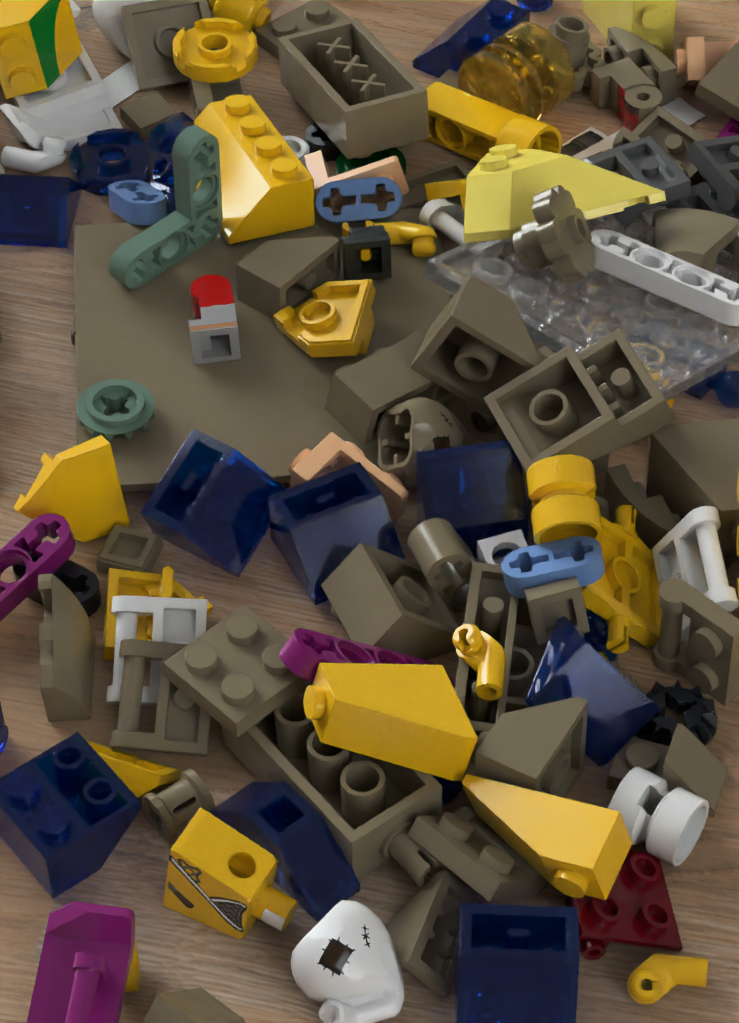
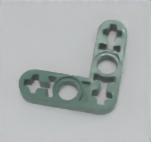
(190, 226)

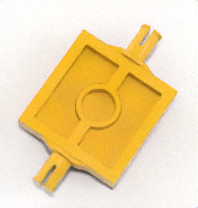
(628, 588)

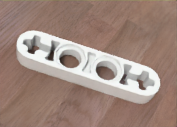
(666, 276)

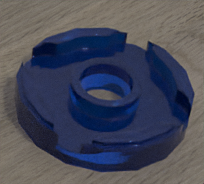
(90, 160)

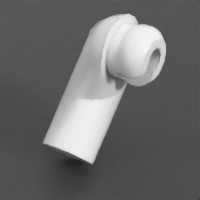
(38, 160)

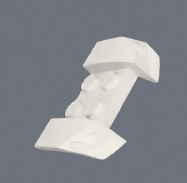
(67, 109)

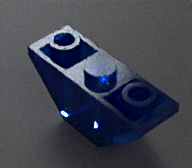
(289, 828)

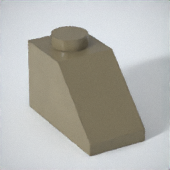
(286, 272)

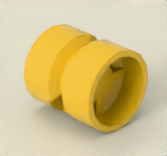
(563, 498)

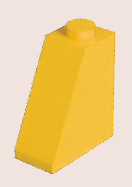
(393, 715)

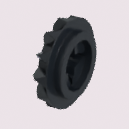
(698, 714)

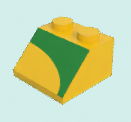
(35, 44)

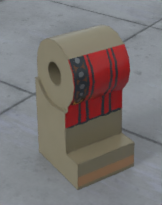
(625, 91)

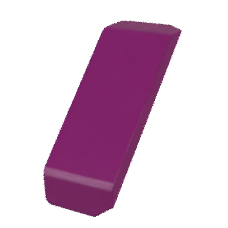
(83, 965)

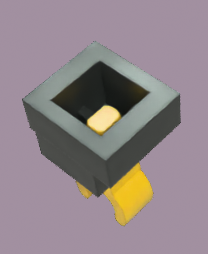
(366, 252)

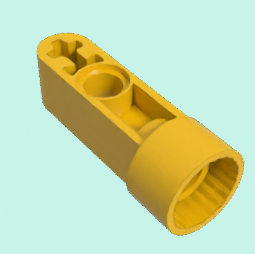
(476, 125)

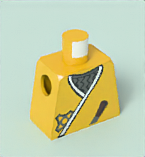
(224, 879)

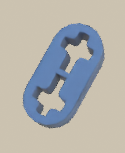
(357, 189)
(137, 202)
(553, 562)

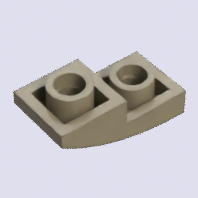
(646, 56)
(653, 514)

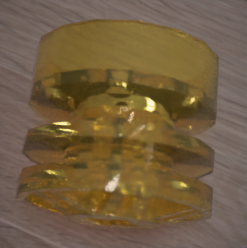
(520, 71)

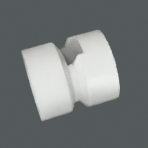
(661, 818)

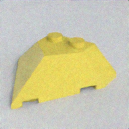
(506, 179)

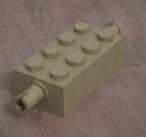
(359, 797)

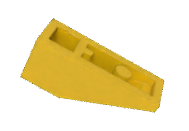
(563, 839)

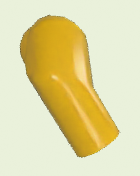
(419, 235)
(483, 656)
(662, 973)

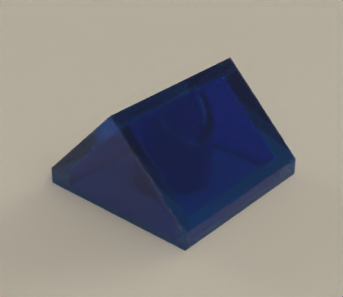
(37, 210)
(580, 668)

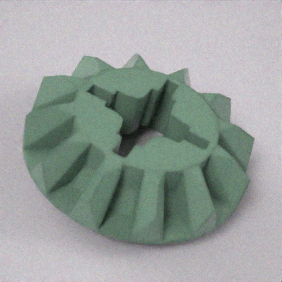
(114, 396)

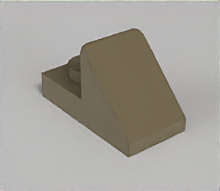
(682, 764)

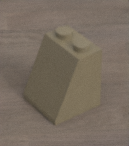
(698, 468)

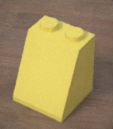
(645, 18)

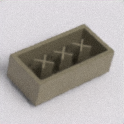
(353, 88)

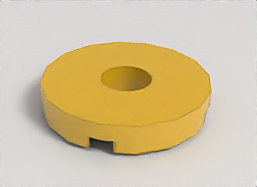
(199, 63)

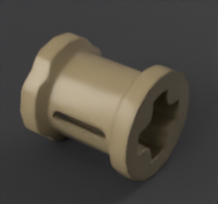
(177, 803)

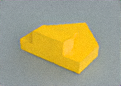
(332, 321)

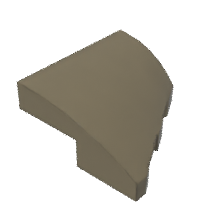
(693, 234)
(65, 653)

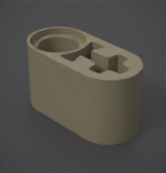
(443, 560)

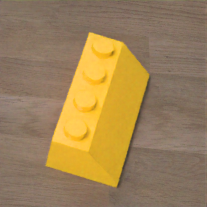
(261, 176)

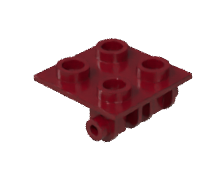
(633, 913)

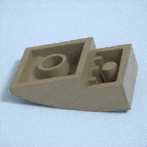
(580, 403)

